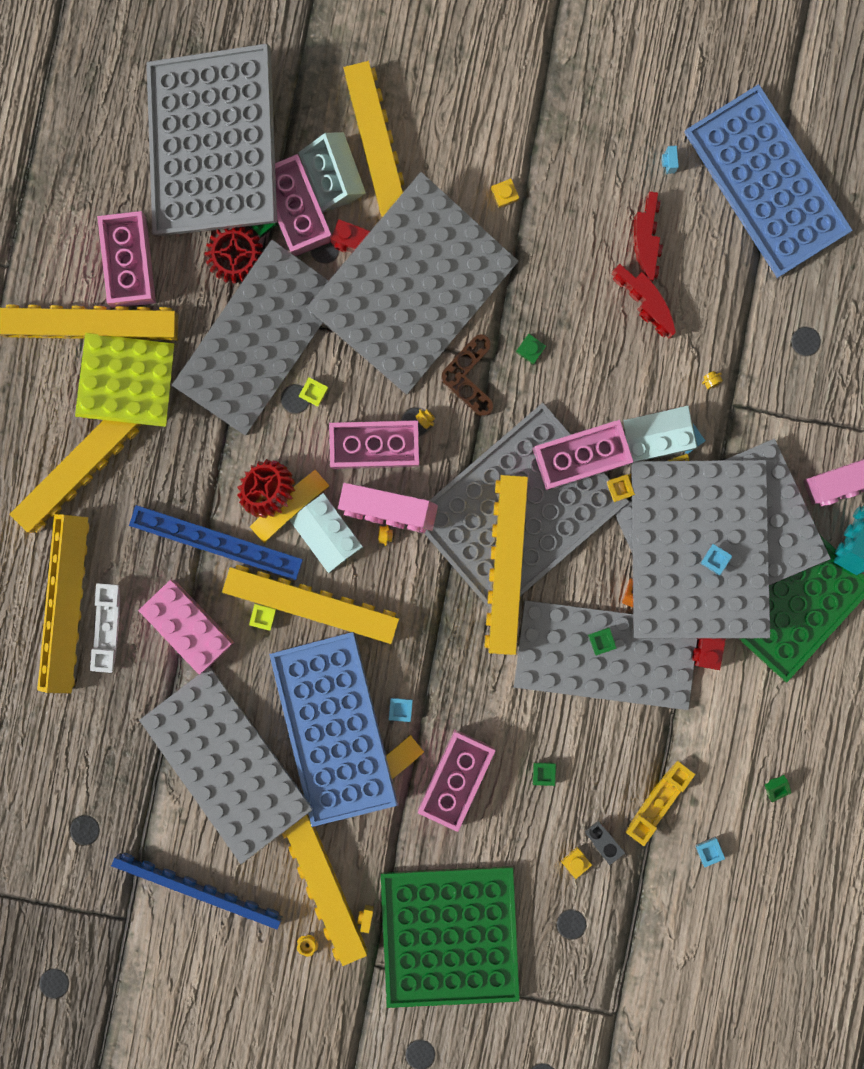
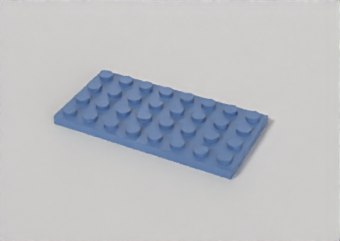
(768, 181)
(333, 729)

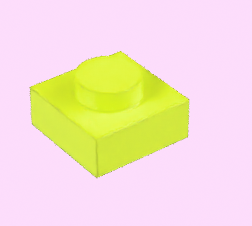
(313, 392)
(262, 617)

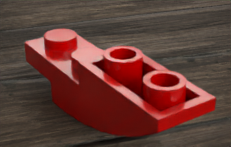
(645, 245)
(653, 305)

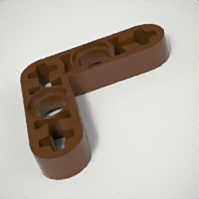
(462, 380)

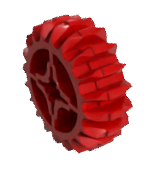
(233, 235)
(266, 489)

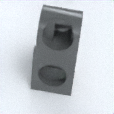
(604, 843)

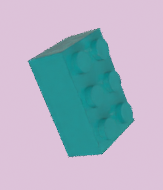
(851, 552)

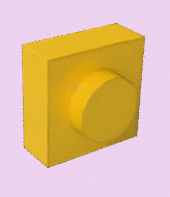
(505, 193)
(576, 863)
(365, 918)

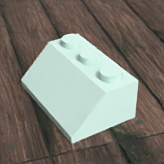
(332, 171)
(660, 434)
(326, 533)

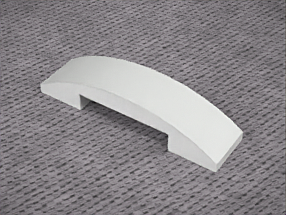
(106, 627)

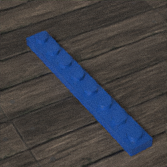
(216, 542)
(204, 893)

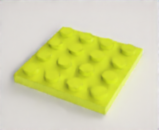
(125, 380)

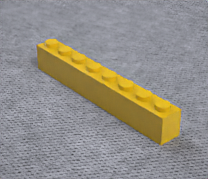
(374, 135)
(75, 322)
(72, 474)
(507, 565)
(63, 604)
(311, 605)
(326, 892)

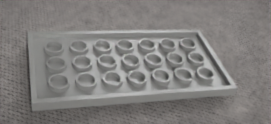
(254, 339)
(560, 658)
(226, 765)

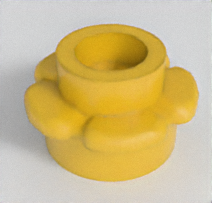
(712, 380)
(425, 418)
(385, 535)
(307, 951)

